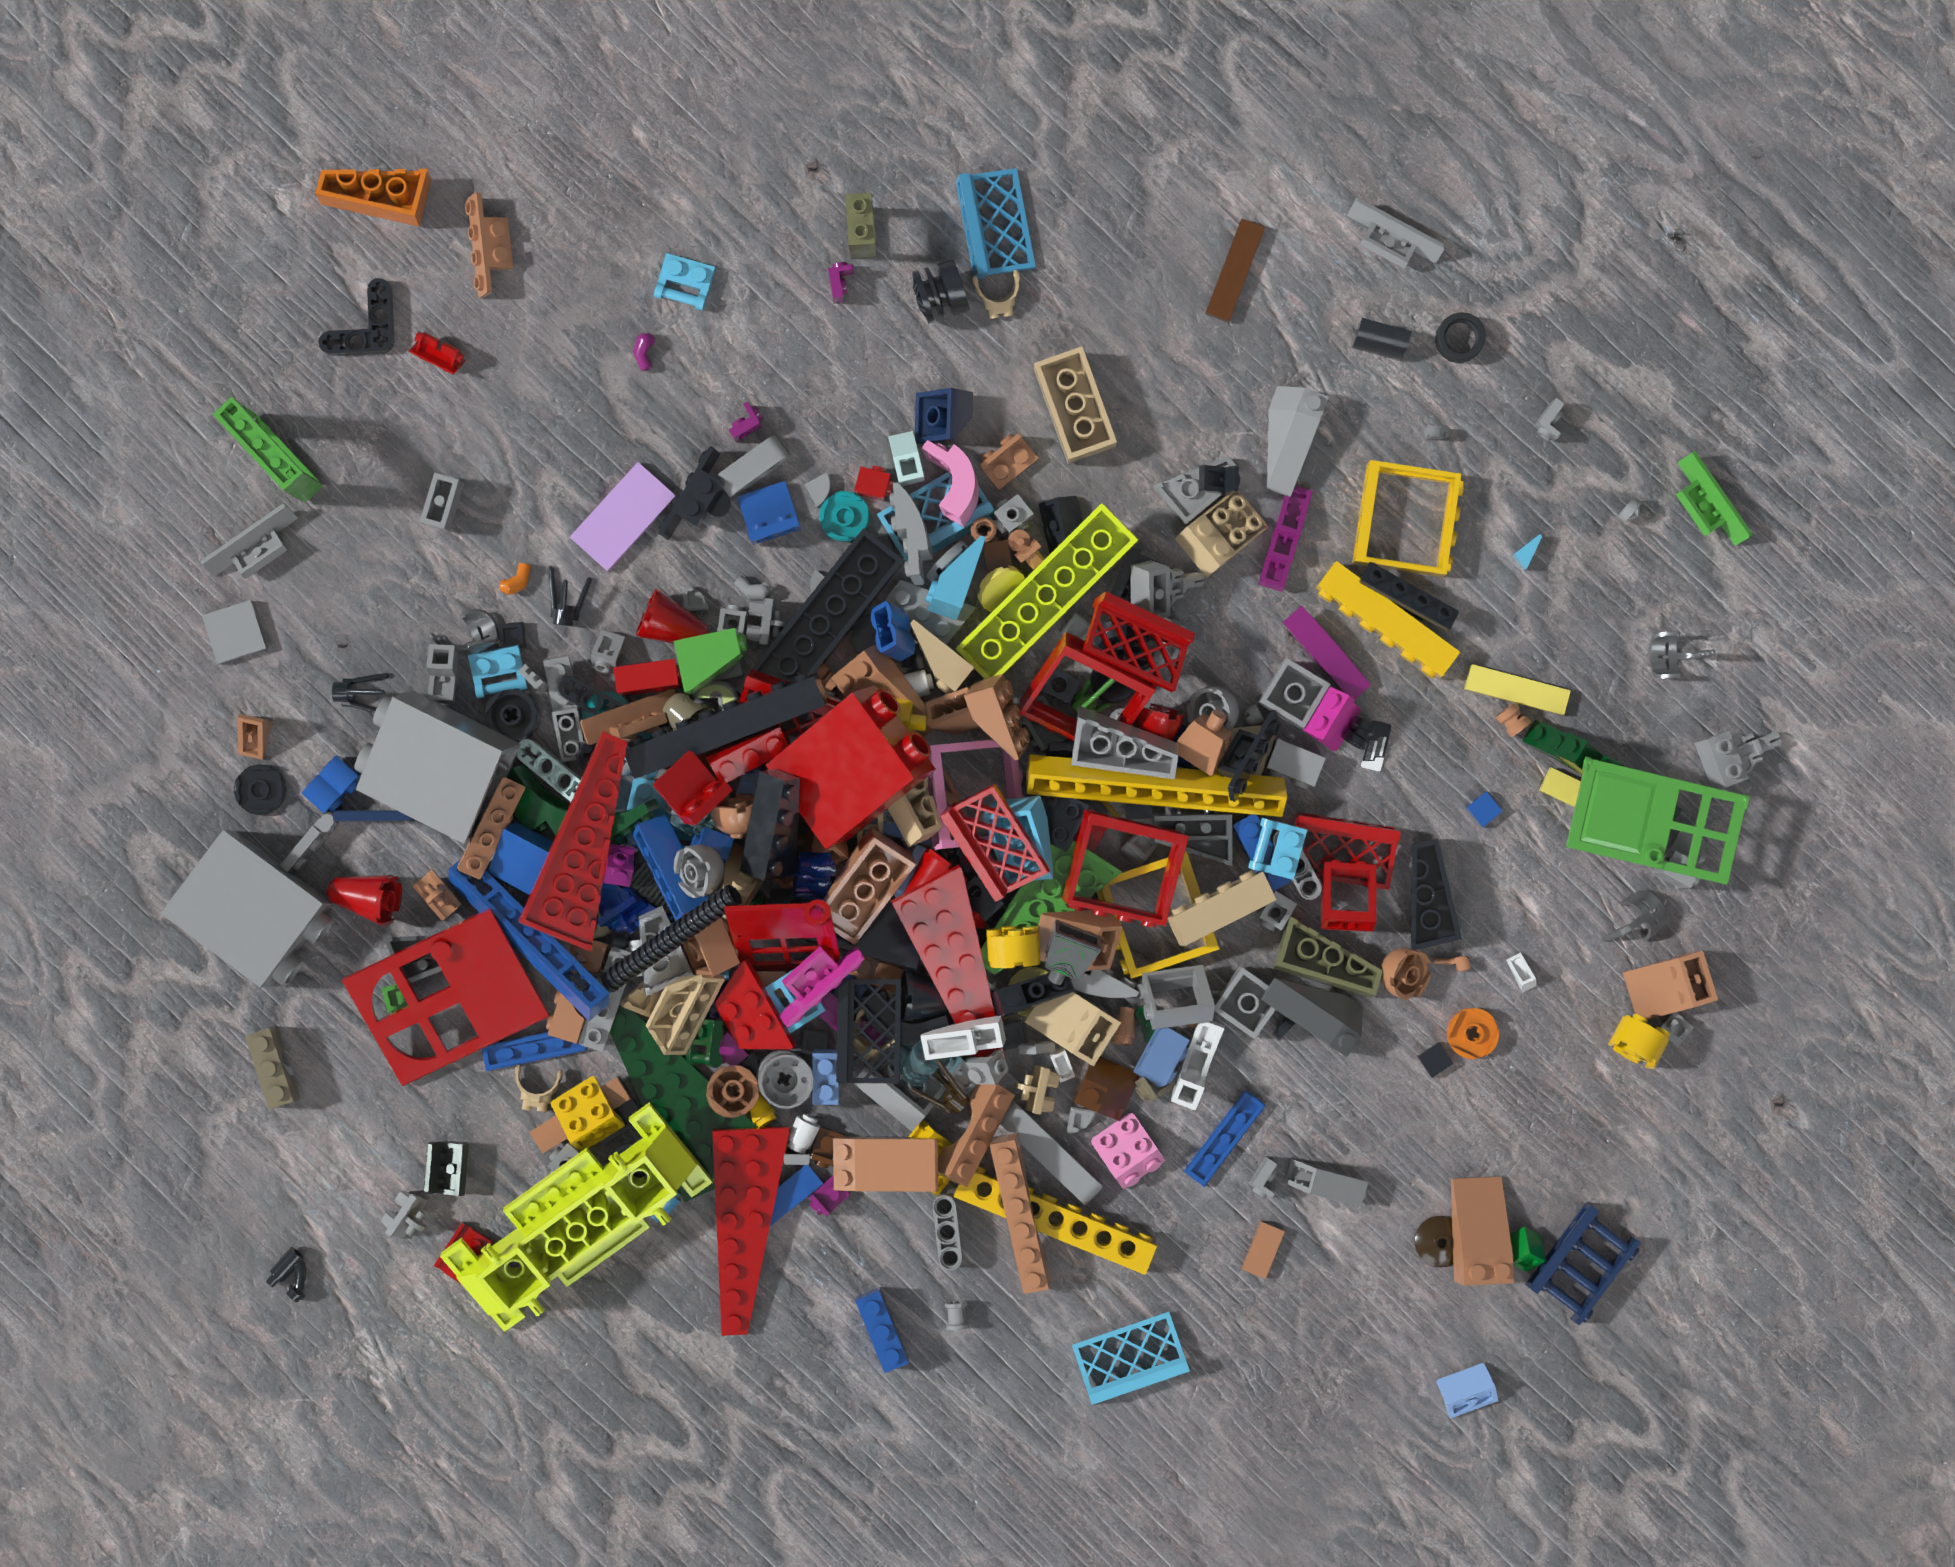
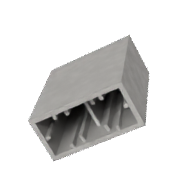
(433, 763)
(249, 910)

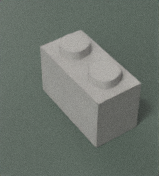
(442, 502)
(1295, 764)

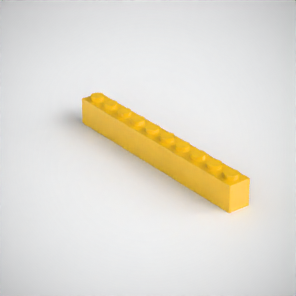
(1188, 790)

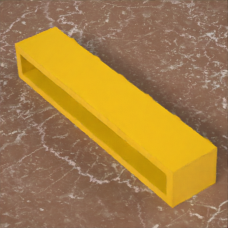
(1387, 620)

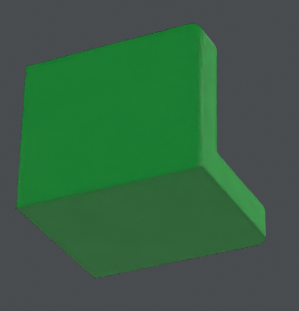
(1527, 1249)

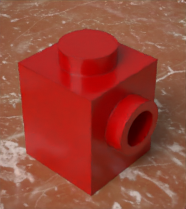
(874, 483)

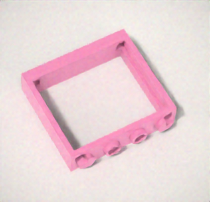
(936, 787)

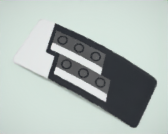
(1376, 747)

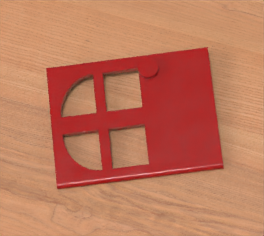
(482, 978)

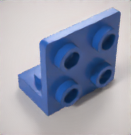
(768, 513)

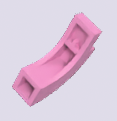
(964, 492)

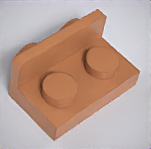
(1008, 461)

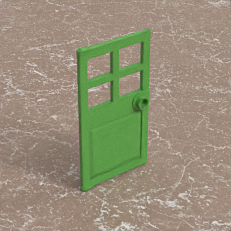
(1631, 816)

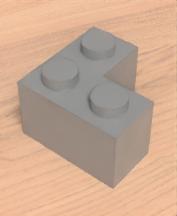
(1677, 852)

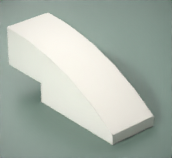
(964, 1038)

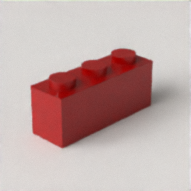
(746, 753)

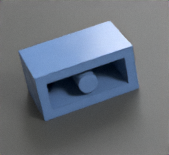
(1162, 1056)
(825, 1088)

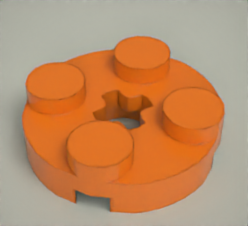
(1486, 1028)

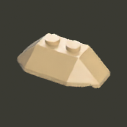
(682, 1011)

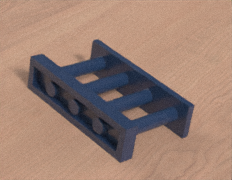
(1557, 1260)

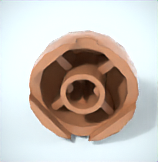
(734, 815)
(1405, 973)
(732, 1091)

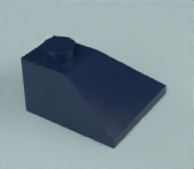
(942, 414)

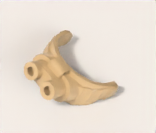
(1003, 305)
(862, 1043)
(537, 1101)

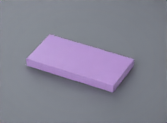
(623, 516)

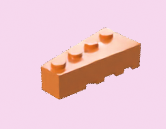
(377, 193)

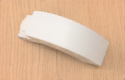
(1195, 1066)

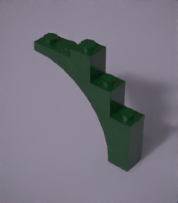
(1567, 749)
(541, 809)

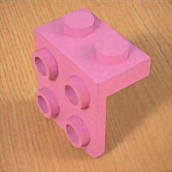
(1127, 1151)

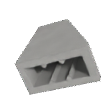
(1326, 1183)

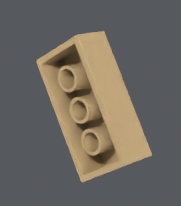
(1075, 405)

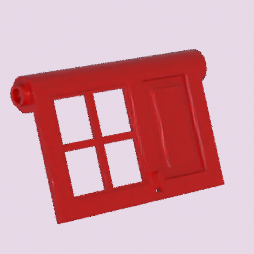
(781, 923)

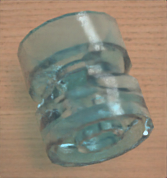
(915, 1068)

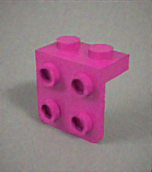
(1332, 718)

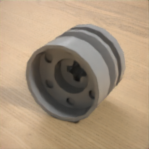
(798, 1083)

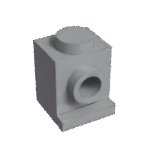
(732, 613)
(1285, 908)

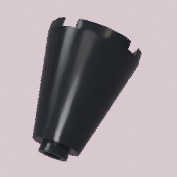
(920, 997)

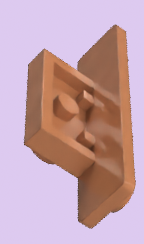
(489, 244)
(628, 719)
(490, 827)

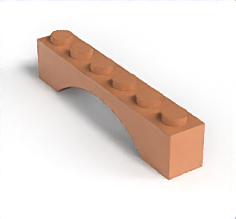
(1014, 1191)

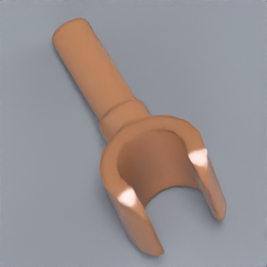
(1462, 962)

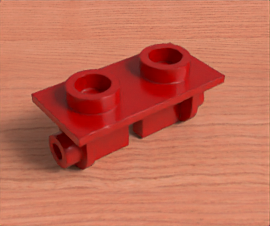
(447, 357)

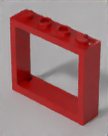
(1058, 722)
(1126, 913)

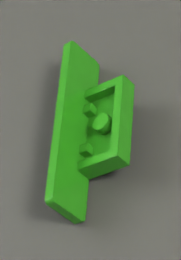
(1708, 502)

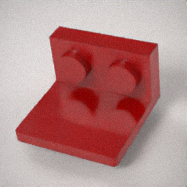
(691, 789)

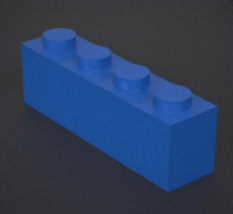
(659, 847)

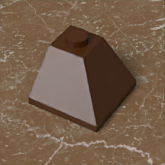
(1106, 1088)

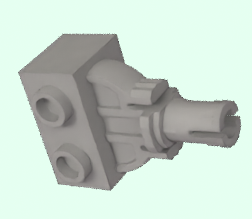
(1158, 586)
(1729, 756)

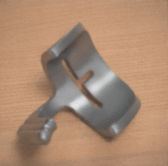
(475, 620)
(1658, 647)
(1654, 925)

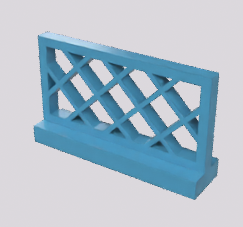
(973, 223)

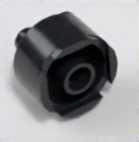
(527, 711)

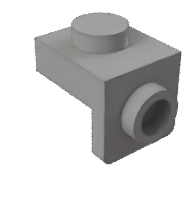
(986, 1069)

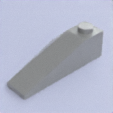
(1291, 428)

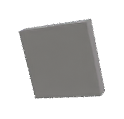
(234, 632)

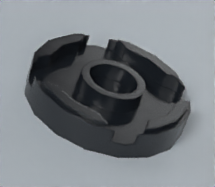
(260, 789)

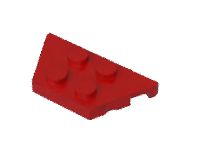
(751, 1012)

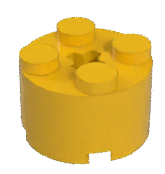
(1013, 947)
(1639, 1041)

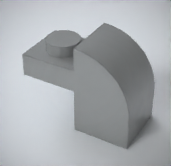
(443, 672)

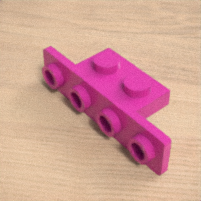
(815, 979)

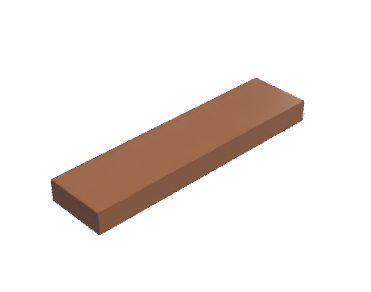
(551, 1132)

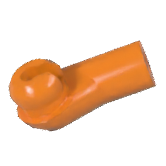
(516, 582)

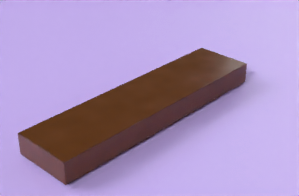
(1235, 270)

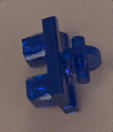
(624, 914)

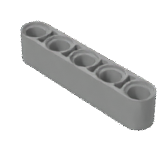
(1051, 1154)

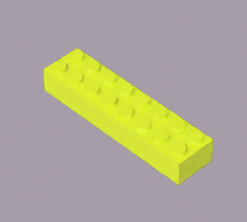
(1048, 593)

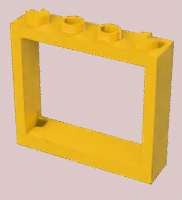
(1451, 514)
(1127, 964)

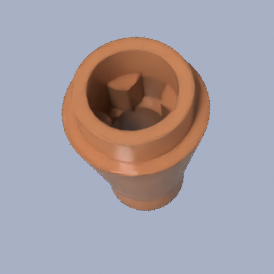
(983, 522)
(1126, 1031)

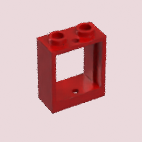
(647, 677)
(1348, 919)

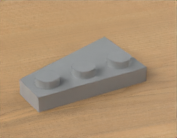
(1183, 492)
(912, 600)
(671, 966)

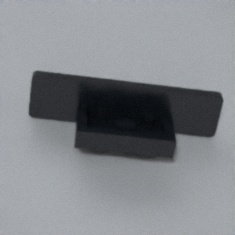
(696, 497)
(1409, 597)
(1245, 752)

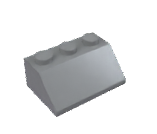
(898, 1098)

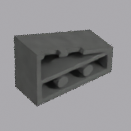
(1208, 833)
(419, 968)

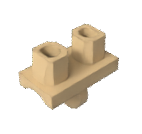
(1035, 1087)

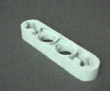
(557, 771)

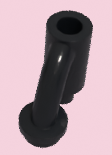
(289, 1262)

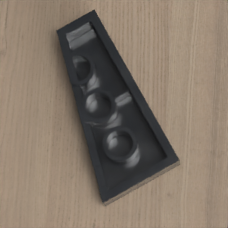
(773, 827)
(1431, 899)

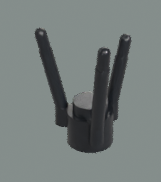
(563, 613)
(346, 692)

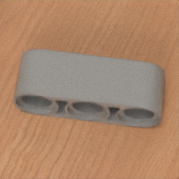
(753, 466)
(1304, 874)
(947, 1244)

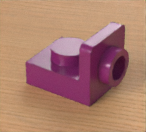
(838, 285)
(743, 427)
(826, 1199)

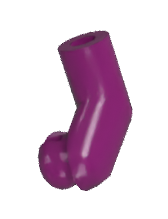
(640, 350)

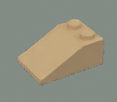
(946, 665)

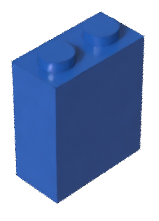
(519, 856)

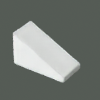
(1522, 972)
(1061, 1063)

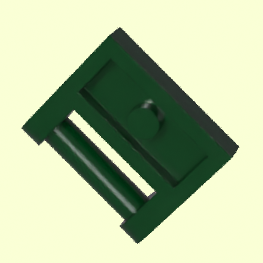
(709, 1035)

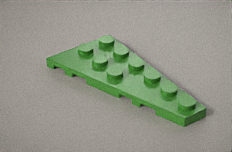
(1047, 894)

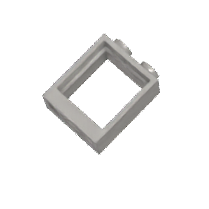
(1174, 979)

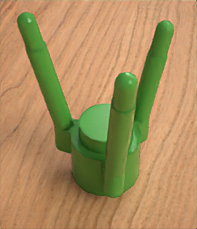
(1089, 701)

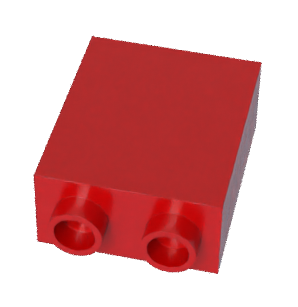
(854, 764)

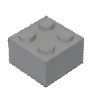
(1293, 693)
(1242, 1003)

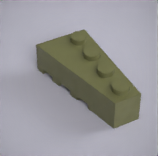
(1316, 958)

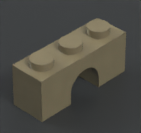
(275, 1081)

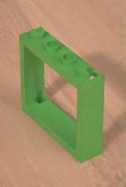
(267, 450)

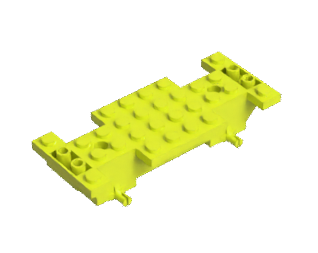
(577, 1219)

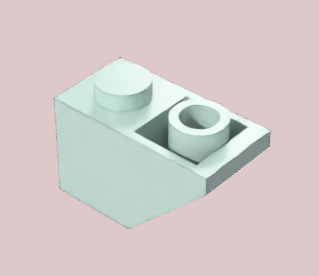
(906, 458)

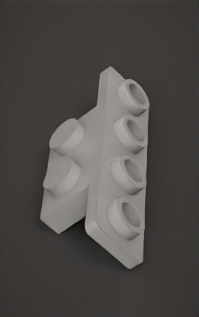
(1392, 237)
(253, 546)
(597, 1030)

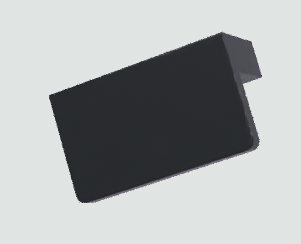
(1060, 519)

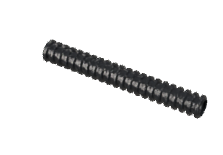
(670, 938)

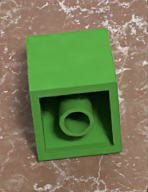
(708, 657)

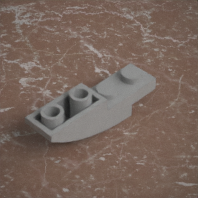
(912, 532)
(565, 714)
(1104, 985)

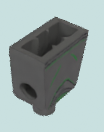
(1070, 951)

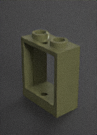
(860, 225)

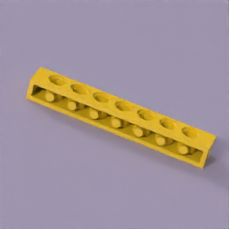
(1137, 1260)

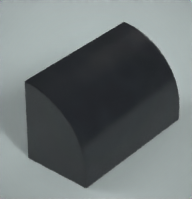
(1381, 339)

